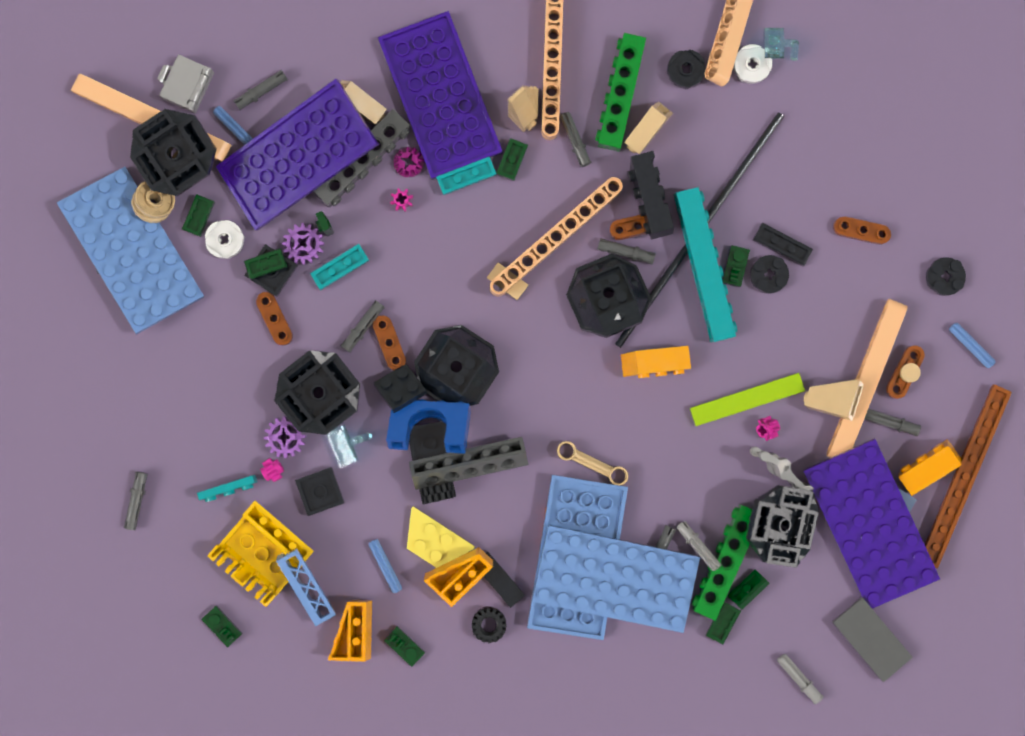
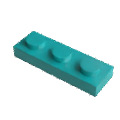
(466, 176)
(339, 267)
(227, 489)

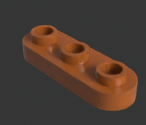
(628, 228)
(853, 230)
(280, 324)
(383, 335)
(896, 379)

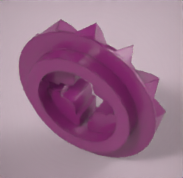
(411, 170)

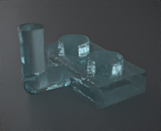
(775, 43)
(343, 445)

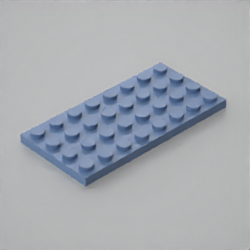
(129, 253)
(584, 508)
(615, 578)

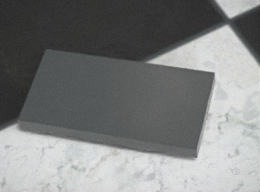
(872, 639)

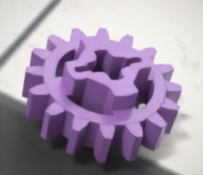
(298, 249)
(277, 437)

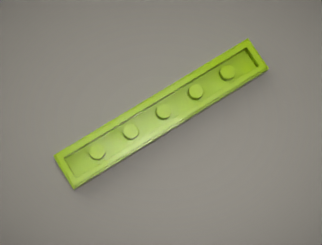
(747, 399)

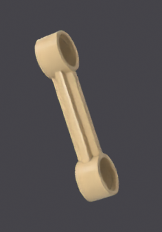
(592, 463)

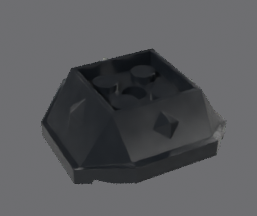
(153, 148)
(614, 314)
(452, 346)
(297, 388)
(783, 525)

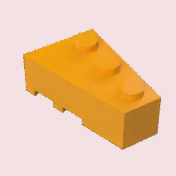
(656, 362)
(929, 467)
(458, 576)
(354, 633)

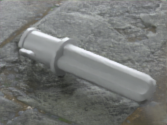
(693, 539)
(802, 681)

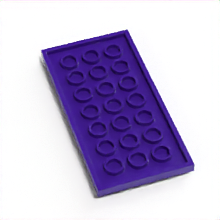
(440, 94)
(297, 154)
(871, 524)

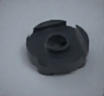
(685, 58)
(776, 265)
(956, 279)

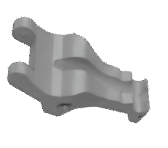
(779, 467)

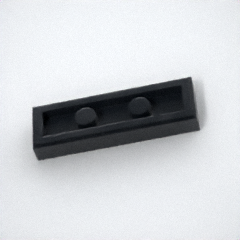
(782, 244)
(503, 583)

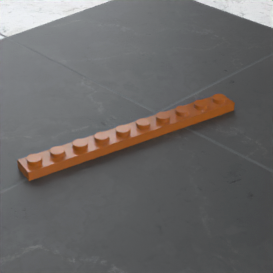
(966, 473)

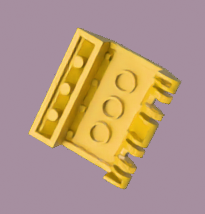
(254, 552)

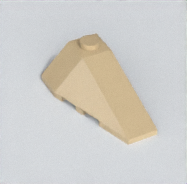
(524, 107)

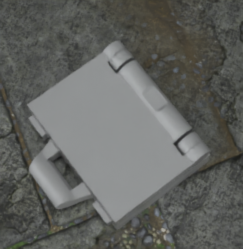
(185, 83)

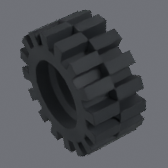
(437, 493)
(489, 636)

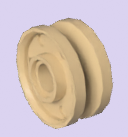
(146, 209)

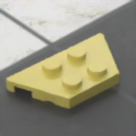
(433, 540)

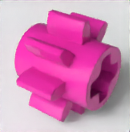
(406, 202)
(768, 428)
(272, 470)

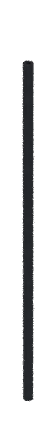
(712, 211)

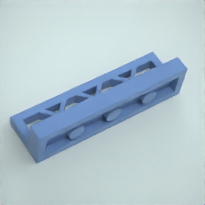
(301, 589)

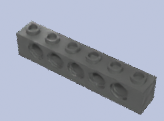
(390, 121)
(474, 463)

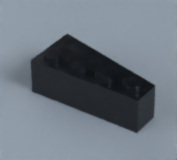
(650, 195)

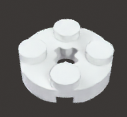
(745, 72)
(224, 228)

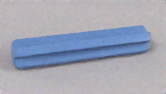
(232, 125)
(972, 345)
(385, 566)

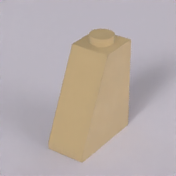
(365, 104)
(648, 127)
(835, 398)

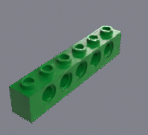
(635, 45)
(712, 608)

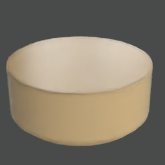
(910, 372)

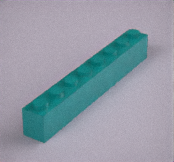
(704, 264)

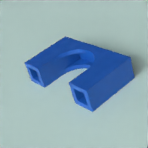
(454, 415)

